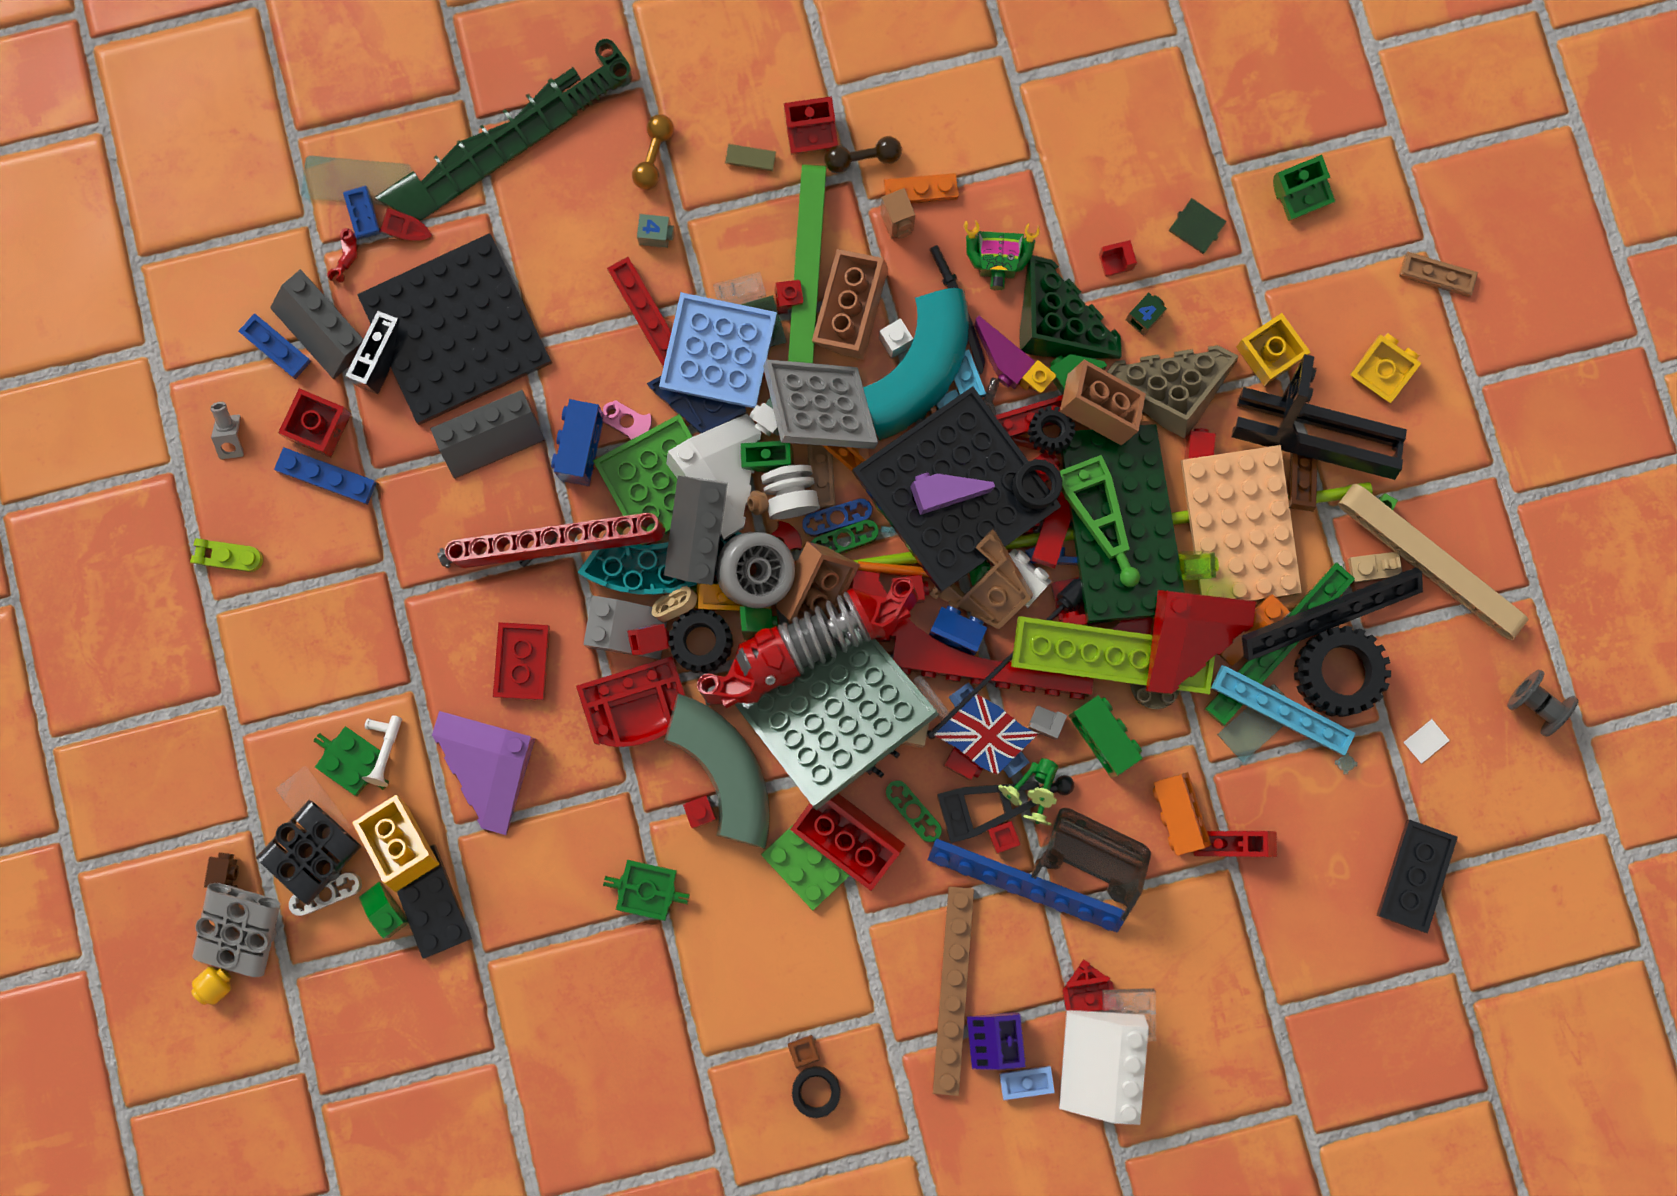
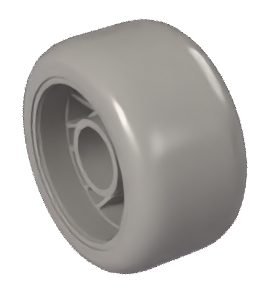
(773, 573)

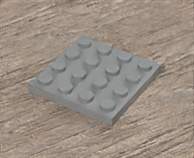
(819, 404)

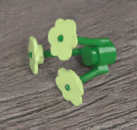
(1045, 774)

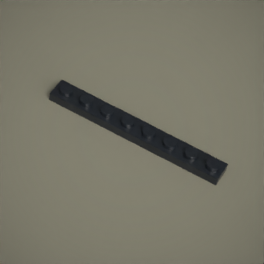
(1332, 614)

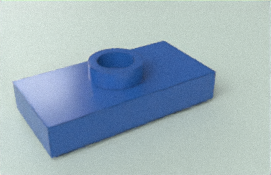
(362, 212)

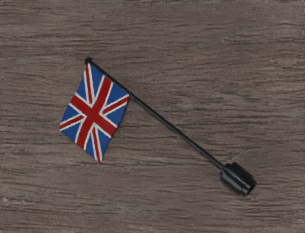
(983, 728)

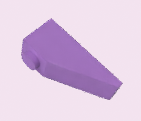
(945, 490)

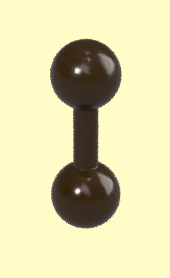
(839, 158)

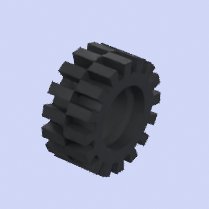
(1047, 443)

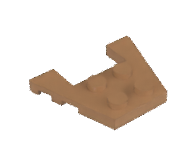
(997, 593)

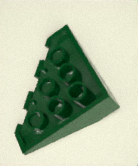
(1058, 321)

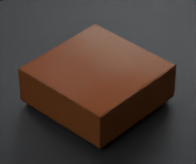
(803, 1051)

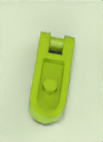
(227, 556)

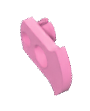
(641, 423)

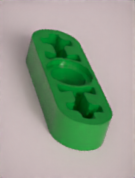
(859, 528)
(895, 801)

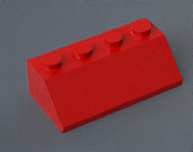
(849, 839)

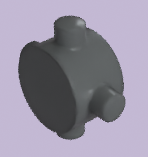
(443, 559)

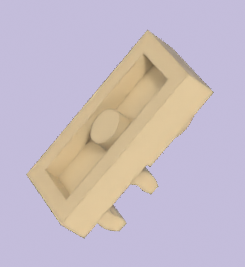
(1375, 566)

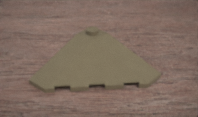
(1178, 386)

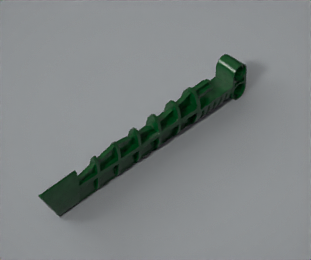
(487, 151)

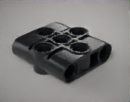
(302, 882)

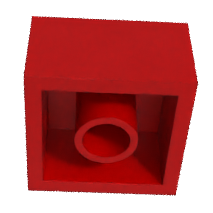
(314, 423)

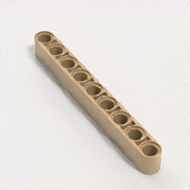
(1433, 561)

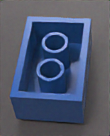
(578, 442)

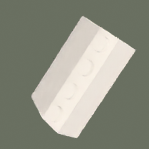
(1104, 1065)

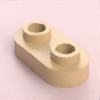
(674, 604)

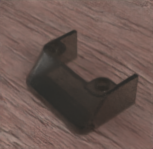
(1098, 852)

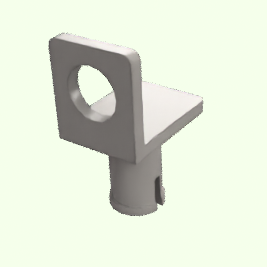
(225, 431)

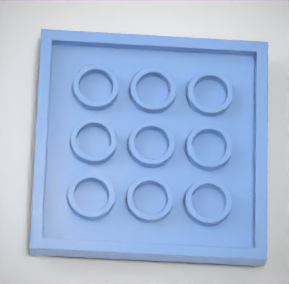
(718, 350)

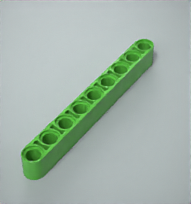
(807, 262)

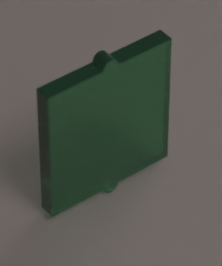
(1197, 226)

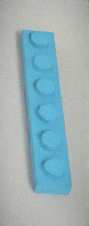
(1283, 710)

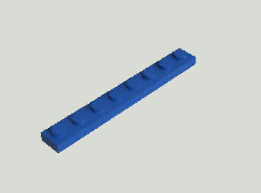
(1023, 884)

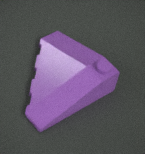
(487, 764)

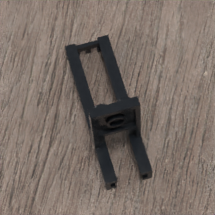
(1293, 408)

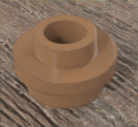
(758, 502)

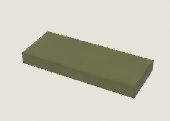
(750, 157)

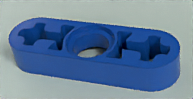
(817, 516)

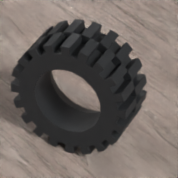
(1311, 675)

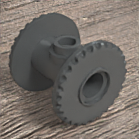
(1542, 703)

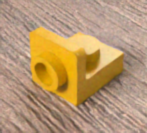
(1037, 377)

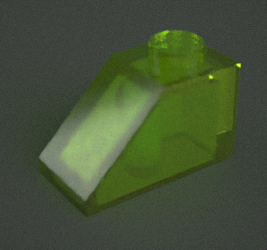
(1198, 564)

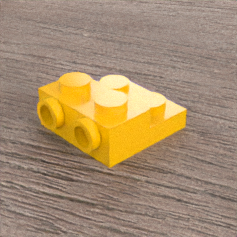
(1386, 367)

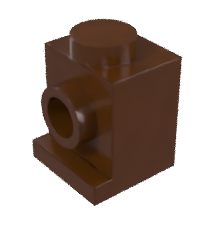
(222, 870)

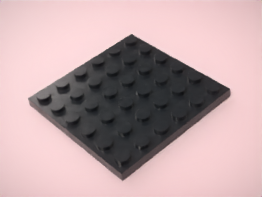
(457, 328)
(958, 442)

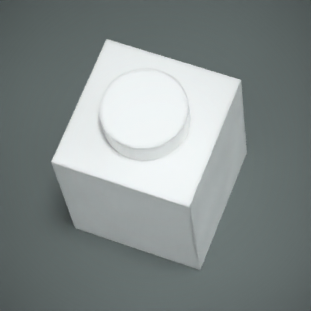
(895, 338)

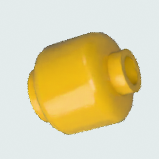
(211, 985)

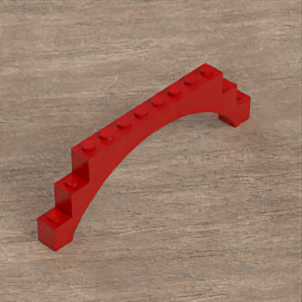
(922, 653)

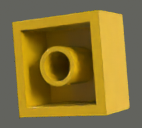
(1272, 349)

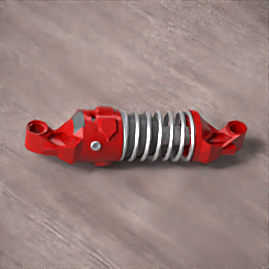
(781, 653)

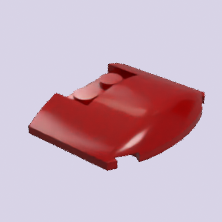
(631, 704)

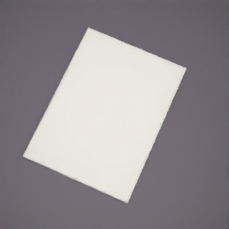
(1426, 741)

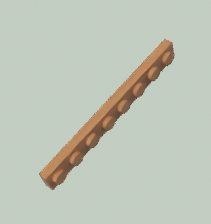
(953, 991)

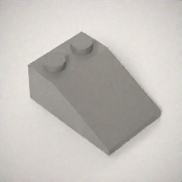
(610, 621)

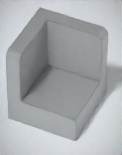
(1047, 722)

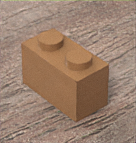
(897, 214)

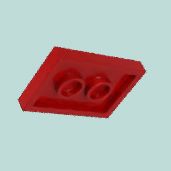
(521, 661)

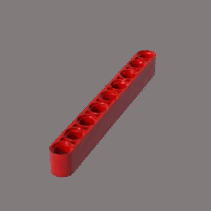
(565, 544)

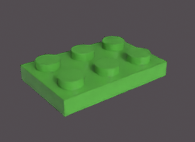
(804, 868)

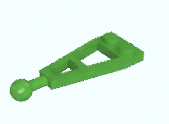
(1088, 475)

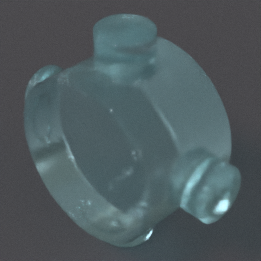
(1346, 763)

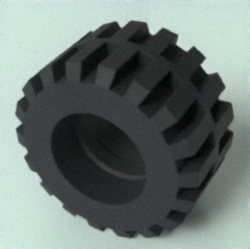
(691, 621)

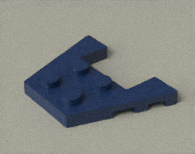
(698, 411)

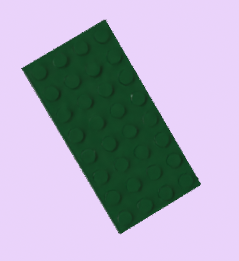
(1147, 521)

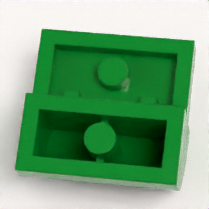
(1303, 187)

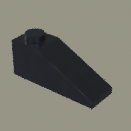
(375, 354)

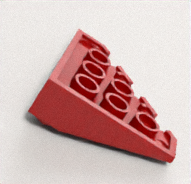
(1191, 632)

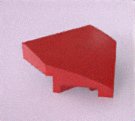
(1086, 989)

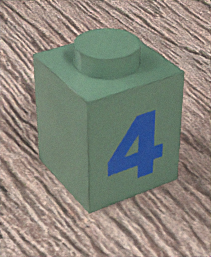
(654, 230)

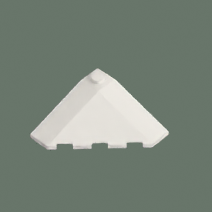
(718, 458)

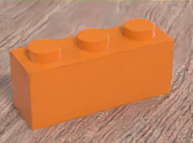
(1181, 814)

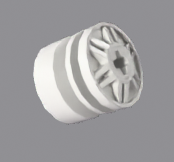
(789, 487)

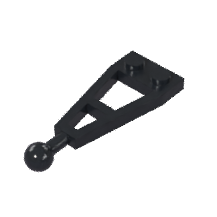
(957, 816)

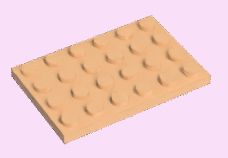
(1244, 518)

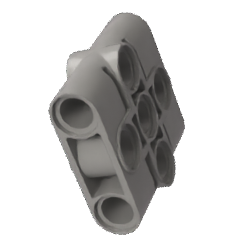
(248, 949)

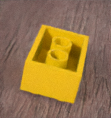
(395, 843)

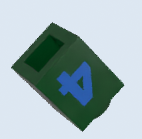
(1146, 313)

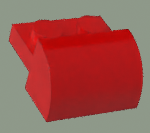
(810, 125)

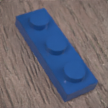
(274, 346)

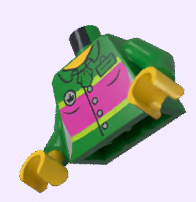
(999, 253)

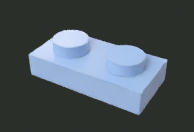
(1026, 1082)

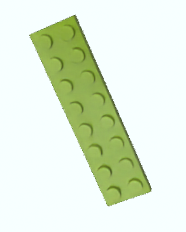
(1092, 653)

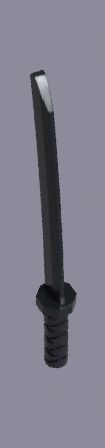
(950, 281)

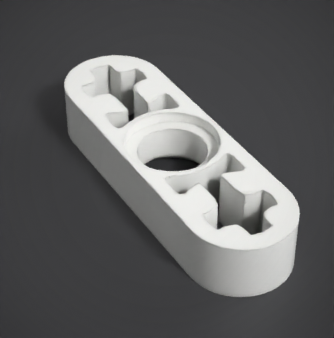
(345, 893)

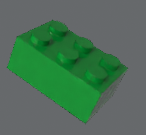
(1106, 736)

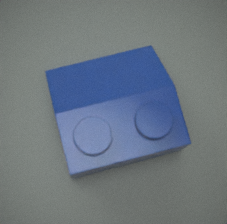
(958, 631)

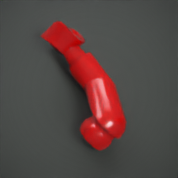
(349, 254)

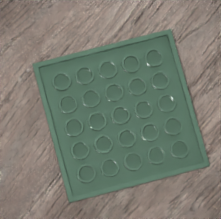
(839, 718)

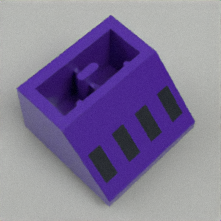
(996, 1041)

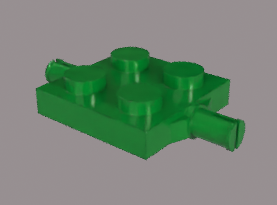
(348, 760)
(646, 890)

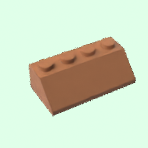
(850, 303)

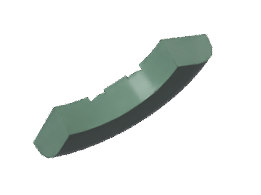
(730, 767)

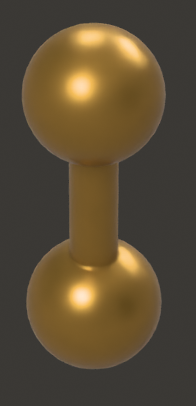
(660, 129)

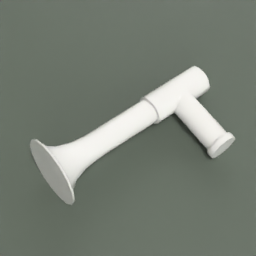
(391, 730)

